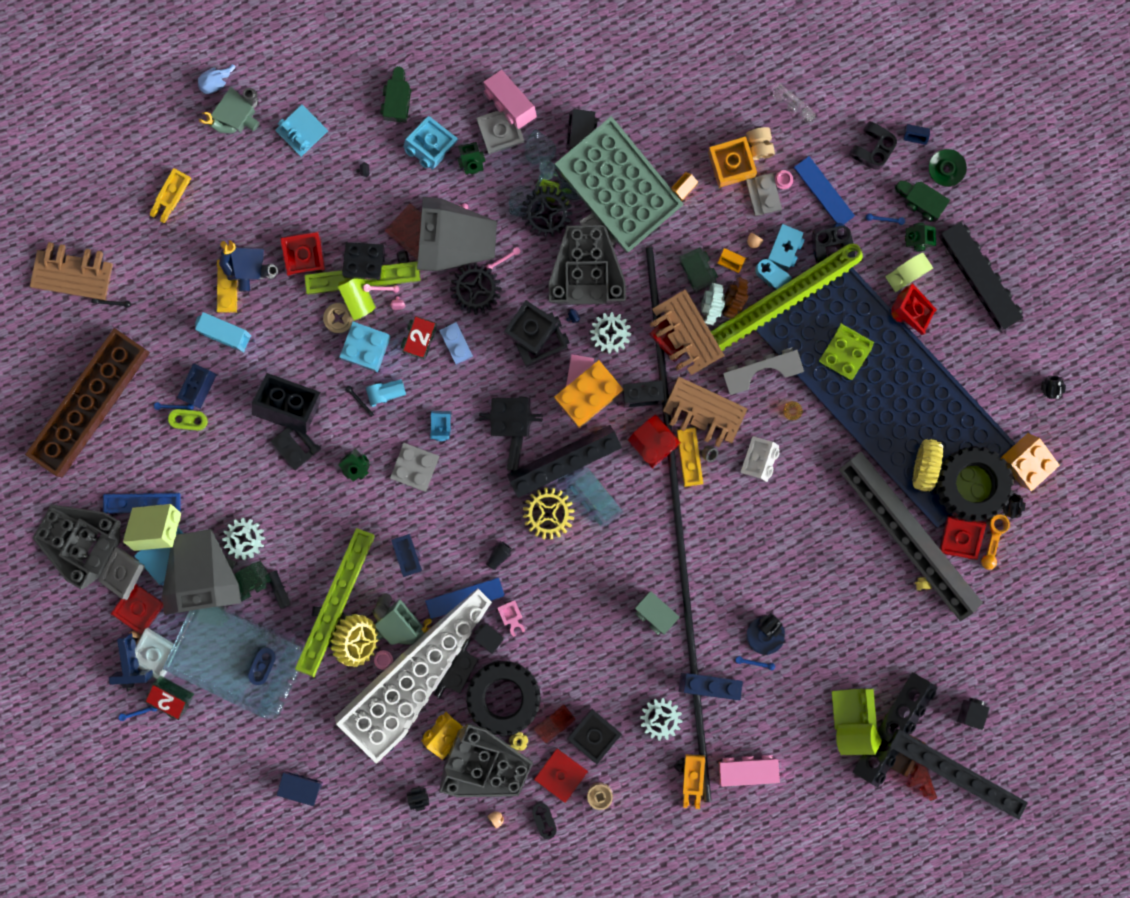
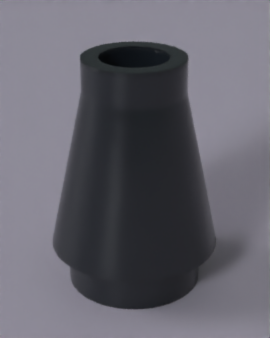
(499, 555)

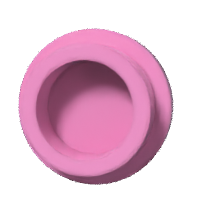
(783, 179)
(383, 659)

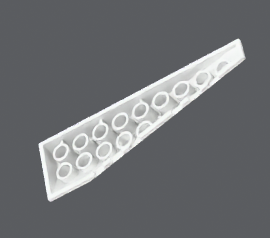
(393, 700)

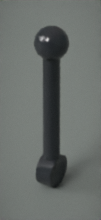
(127, 304)
(349, 389)

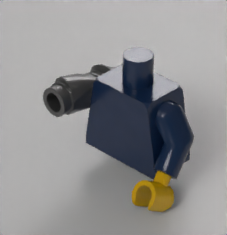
(244, 265)

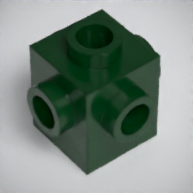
(471, 158)
(920, 237)
(354, 465)

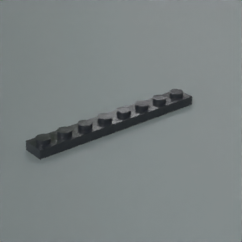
(957, 774)

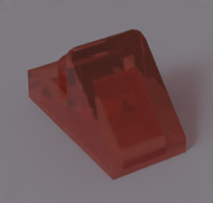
(554, 723)
(921, 776)

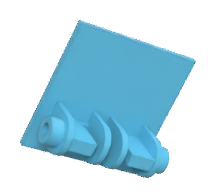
(301, 130)

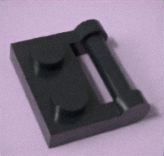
(292, 451)

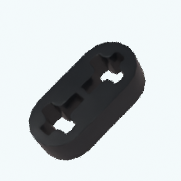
(548, 817)

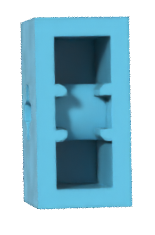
(786, 236)

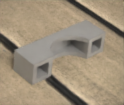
(739, 378)

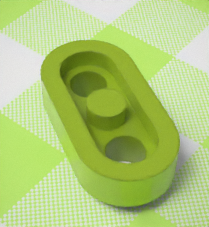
(188, 420)

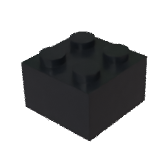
(530, 328)
(594, 736)

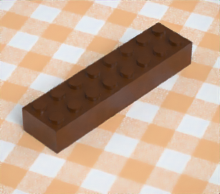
(87, 403)

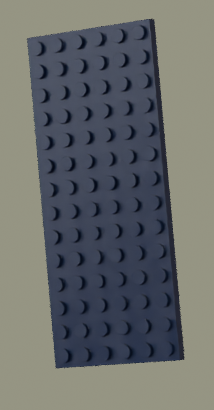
(898, 391)

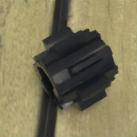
(1053, 387)
(1014, 507)
(770, 625)
(418, 798)

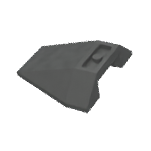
(453, 236)
(586, 269)
(69, 534)
(198, 575)
(483, 766)

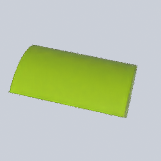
(356, 299)
(857, 739)

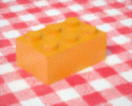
(588, 394)

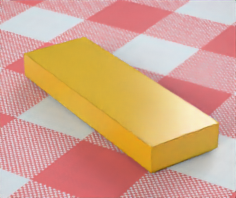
(690, 457)

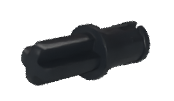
(278, 590)

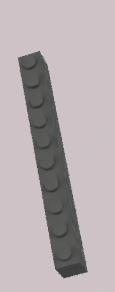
(910, 536)

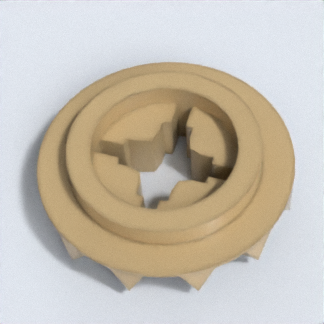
(329, 317)

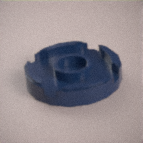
(760, 642)

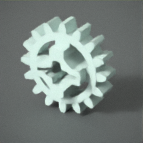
(712, 303)
(619, 333)
(247, 529)
(658, 710)

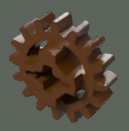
(735, 297)

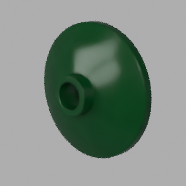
(954, 161)

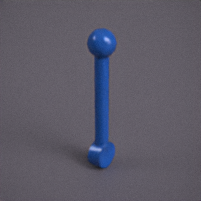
(900, 221)
(158, 406)
(771, 666)
(122, 717)

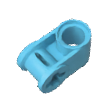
(774, 275)

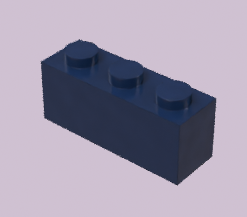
(710, 686)

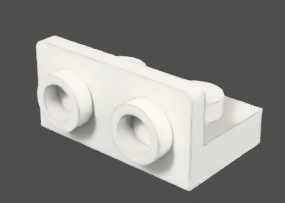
(760, 458)

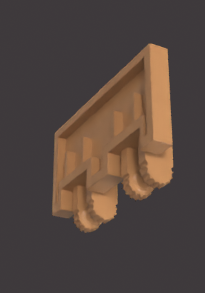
(73, 276)
(689, 331)
(706, 409)

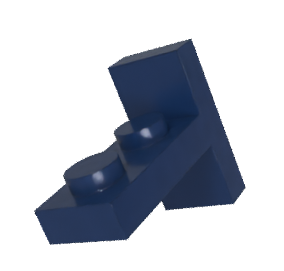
(407, 555)
(129, 664)

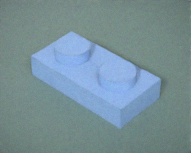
(456, 343)

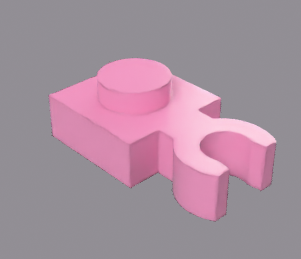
(510, 615)

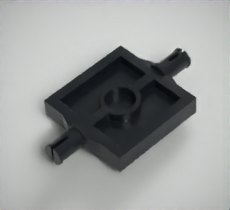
(510, 417)
(459, 671)

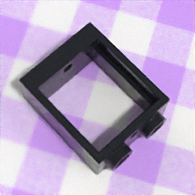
(563, 339)
(639, 396)

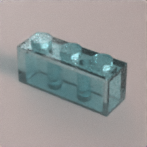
(595, 497)

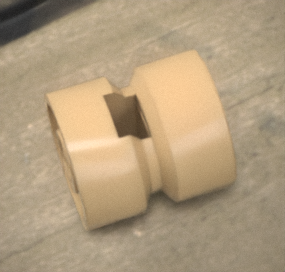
(760, 143)
(599, 796)

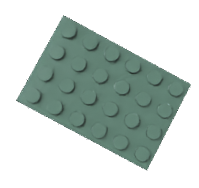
(618, 184)

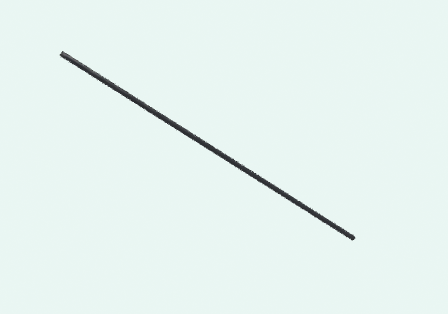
(679, 535)

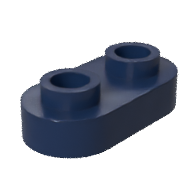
(261, 665)

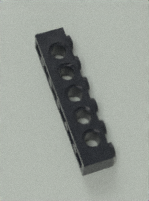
(894, 719)

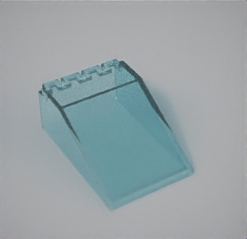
(218, 651)

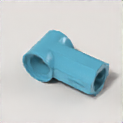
(383, 392)

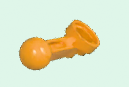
(989, 560)

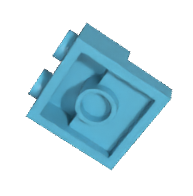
(429, 143)

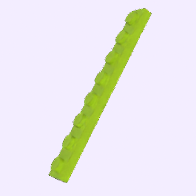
(334, 602)

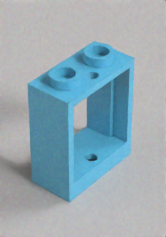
(222, 331)

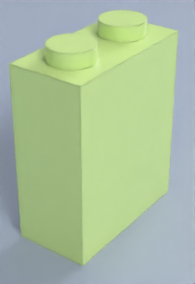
(152, 527)

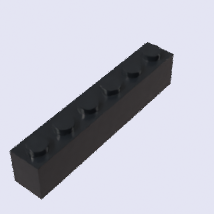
(981, 276)
(564, 461)

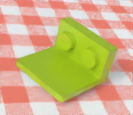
(846, 352)
(854, 707)

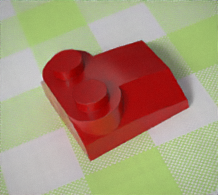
(302, 252)
(913, 309)
(654, 441)

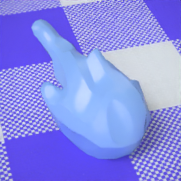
(211, 80)

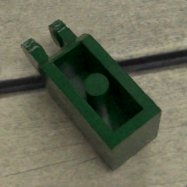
(397, 97)
(923, 199)

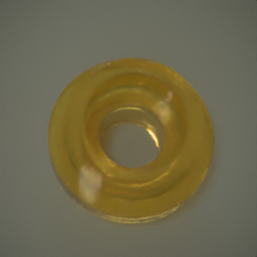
(792, 404)

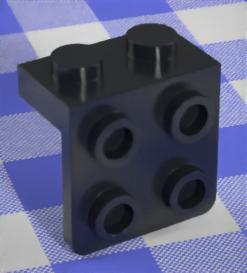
(363, 261)

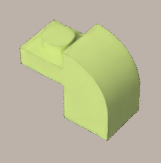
(909, 272)

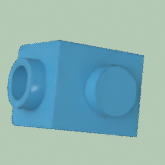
(440, 425)

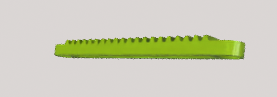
(786, 296)

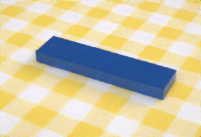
(824, 191)
(125, 502)
(444, 604)

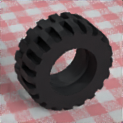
(998, 474)
(503, 671)

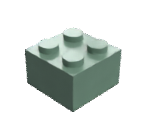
(656, 613)

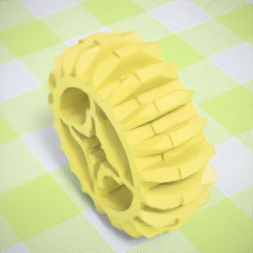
(927, 465)
(537, 501)
(354, 640)

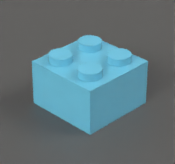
(365, 347)

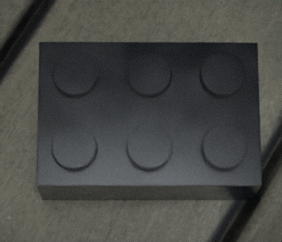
(286, 403)

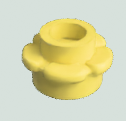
(923, 584)
(519, 736)

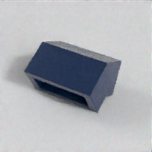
(916, 130)

